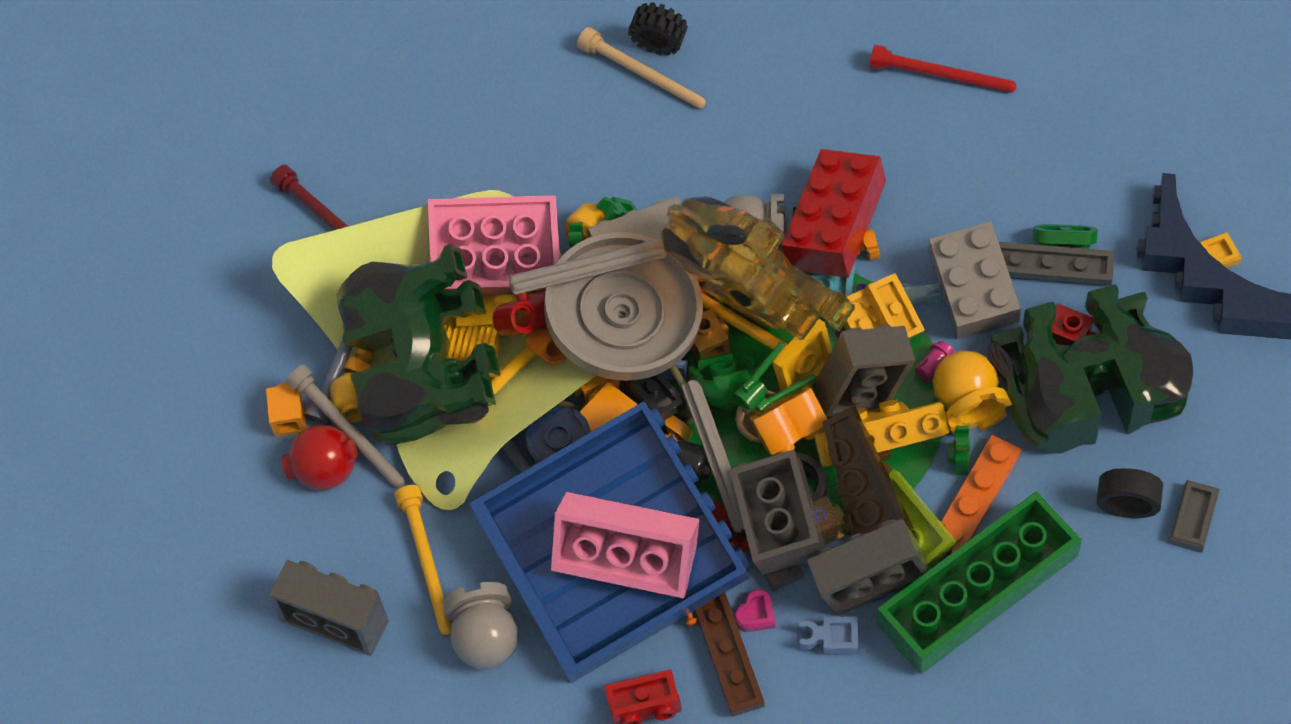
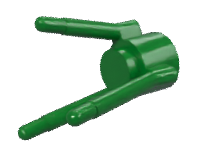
(752, 391)

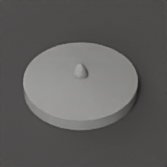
(624, 319)

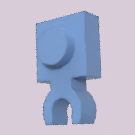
(837, 635)

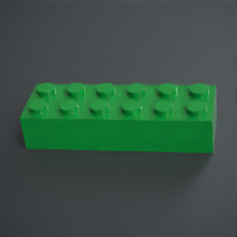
(978, 582)

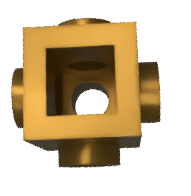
(711, 337)

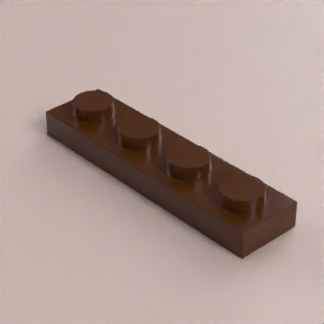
(729, 656)

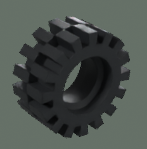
(657, 29)

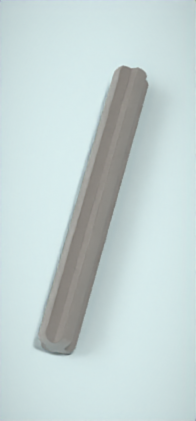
(587, 266)
(714, 451)

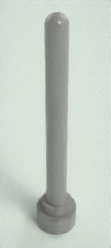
(302, 380)

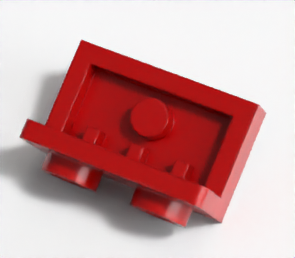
(643, 698)

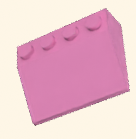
(496, 237)

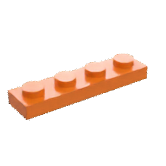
(980, 490)

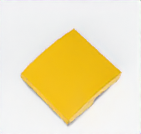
(884, 304)

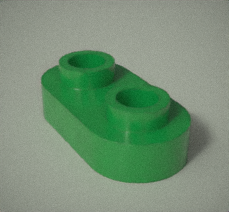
(1077, 235)

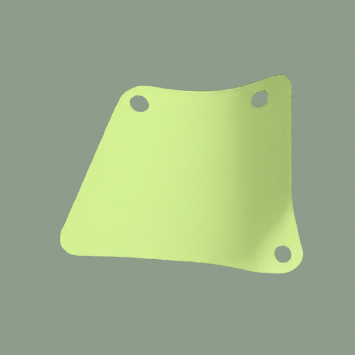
(313, 274)

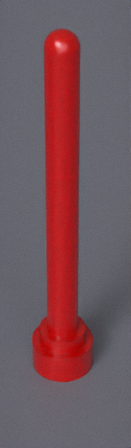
(884, 58)

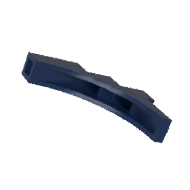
(1238, 303)

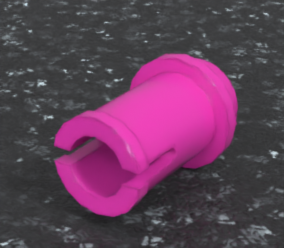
(927, 367)

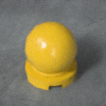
(970, 391)

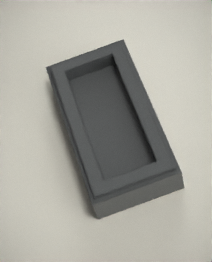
(1194, 516)

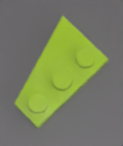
(929, 531)

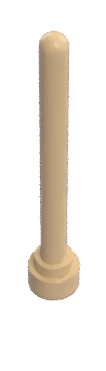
(591, 41)

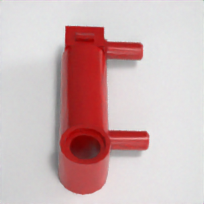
(527, 312)

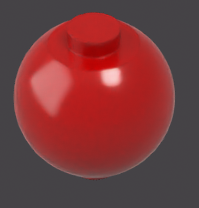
(320, 458)

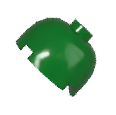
(721, 378)

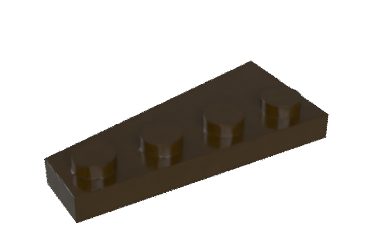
(861, 475)

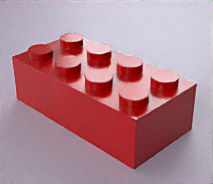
(834, 212)

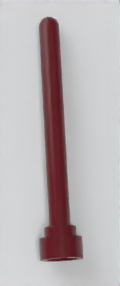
(286, 180)

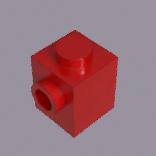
(1071, 326)

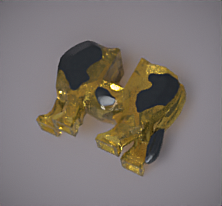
(747, 269)

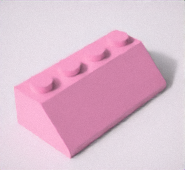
(624, 544)

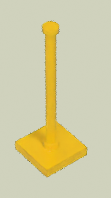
(796, 359)

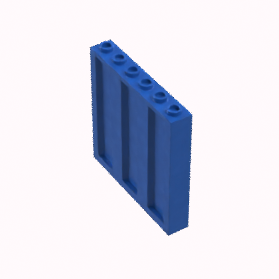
(620, 463)

